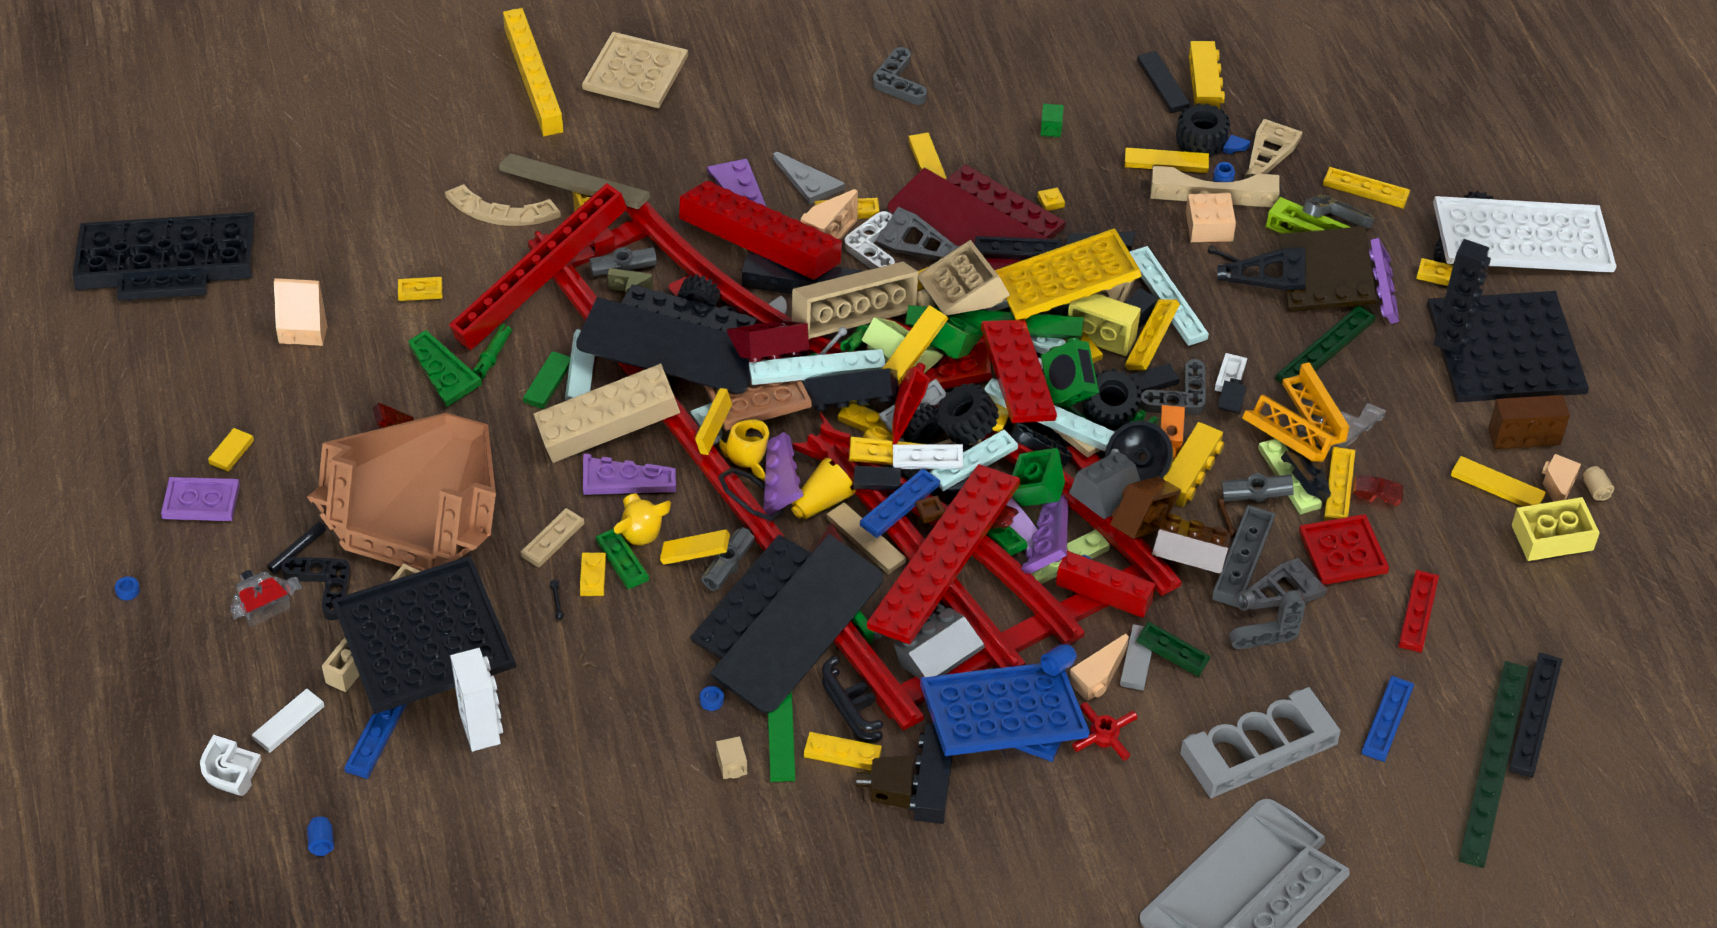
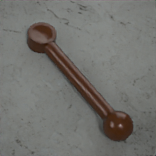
(1220, 501)

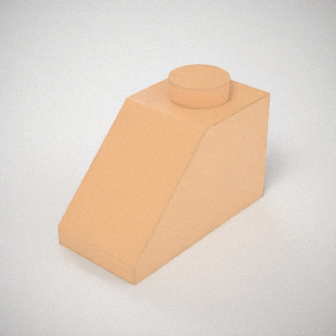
(1560, 477)

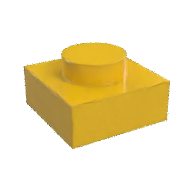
(1051, 199)

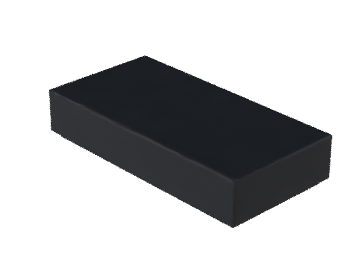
(877, 478)

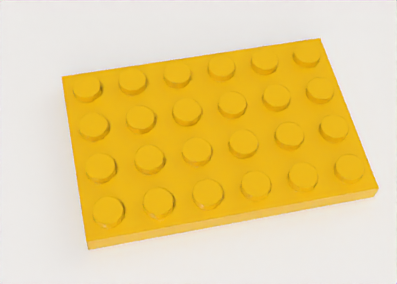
(1067, 274)

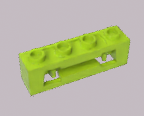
(1293, 215)

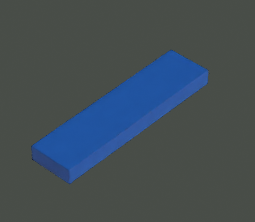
(899, 503)
(1387, 718)
(373, 742)

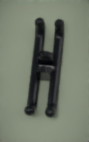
(850, 703)

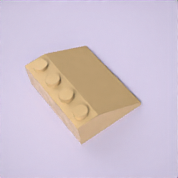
(963, 281)

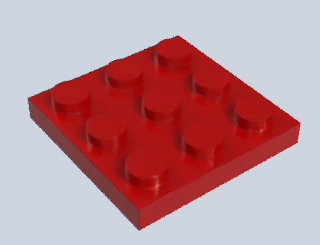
(1343, 549)

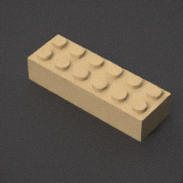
(855, 299)
(606, 413)

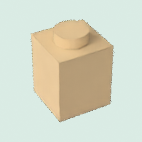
(731, 758)

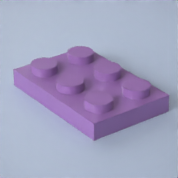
(200, 499)

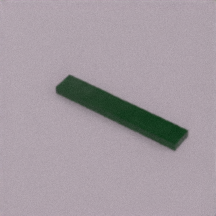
(1329, 344)

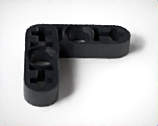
(1025, 435)
(328, 575)

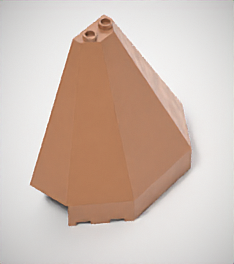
(410, 490)

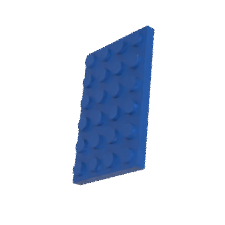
(1002, 709)

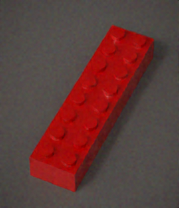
(760, 229)

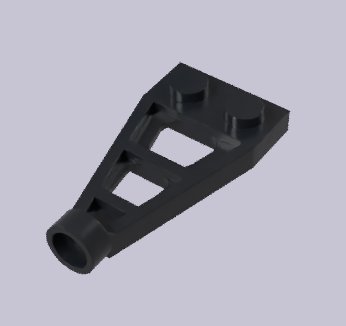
(1293, 270)

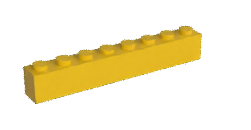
(533, 72)

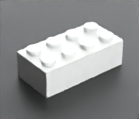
(477, 699)

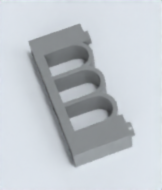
(1301, 707)

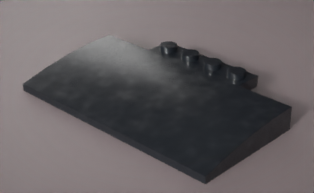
(164, 254)

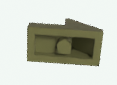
(622, 280)

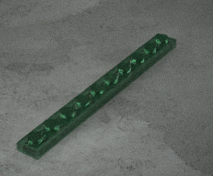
(1493, 765)

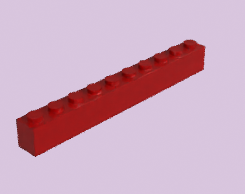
(538, 266)

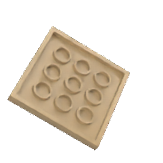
(635, 70)

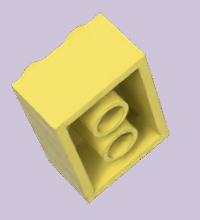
(1107, 322)
(1555, 529)

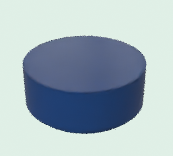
(127, 588)
(711, 698)

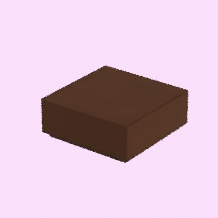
(930, 509)

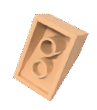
(834, 215)
(299, 312)

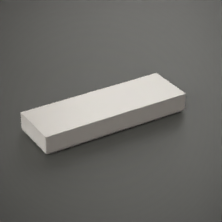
(928, 456)
(288, 720)

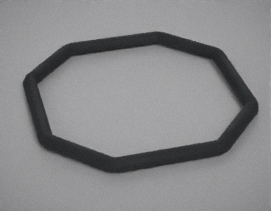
(742, 503)

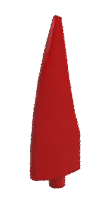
(910, 394)

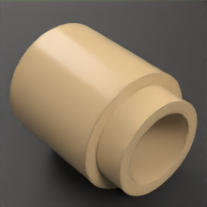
(1598, 483)

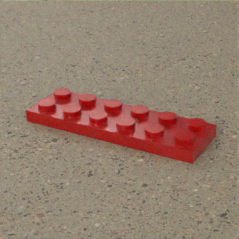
(1018, 371)

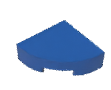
(1236, 144)

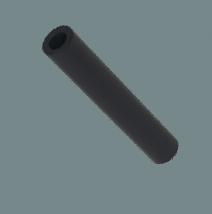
(296, 547)

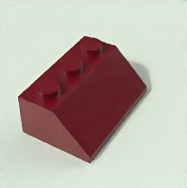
(770, 339)

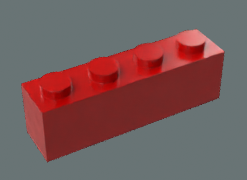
(1105, 584)

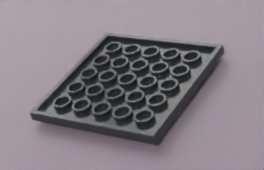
(1514, 350)
(412, 625)

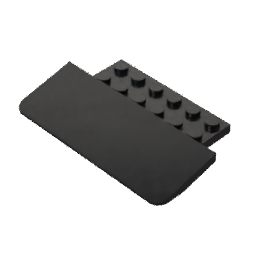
(668, 331)
(784, 617)

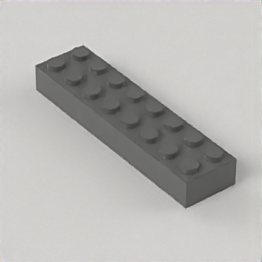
(1243, 554)

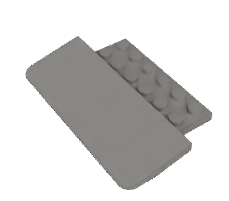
(1252, 877)

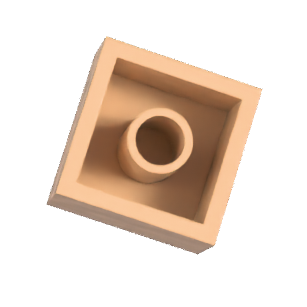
(1210, 217)

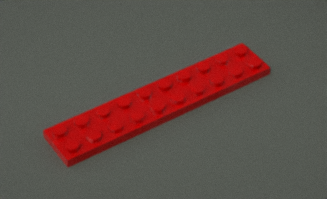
(943, 554)

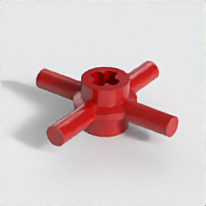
(1105, 731)

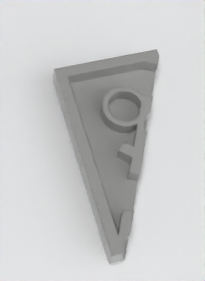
(810, 182)

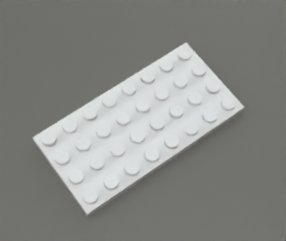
(1527, 233)

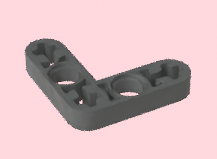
(887, 80)
(1323, 204)
(1183, 398)
(1279, 631)

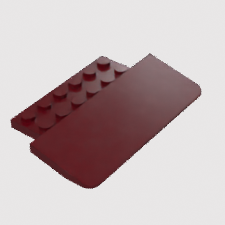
(974, 206)

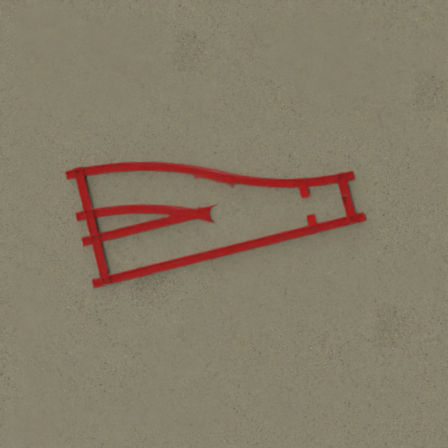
(1001, 648)

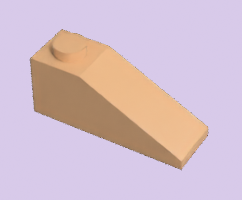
(1095, 673)

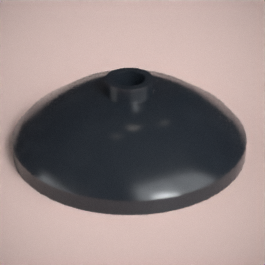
(1144, 438)

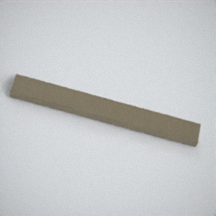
(569, 179)

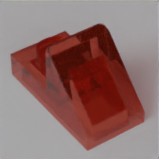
(387, 416)

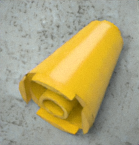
(823, 490)

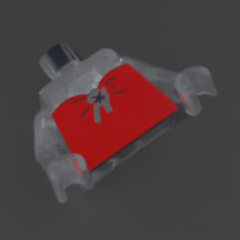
(262, 596)

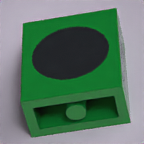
(1070, 373)

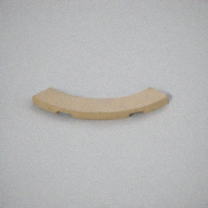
(501, 214)

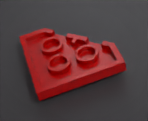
(972, 368)

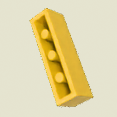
(1206, 73)
(1193, 461)

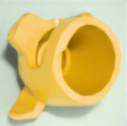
(746, 450)
(641, 520)

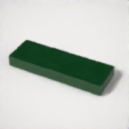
(1173, 649)

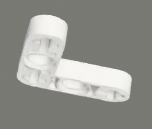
(865, 242)

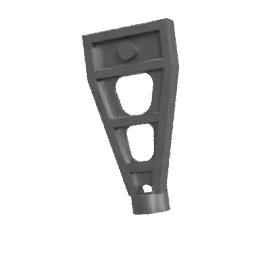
(899, 227)
(1295, 573)

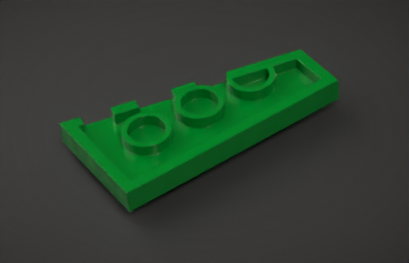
(445, 371)

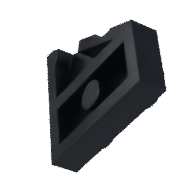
(1309, 474)

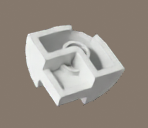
(228, 766)

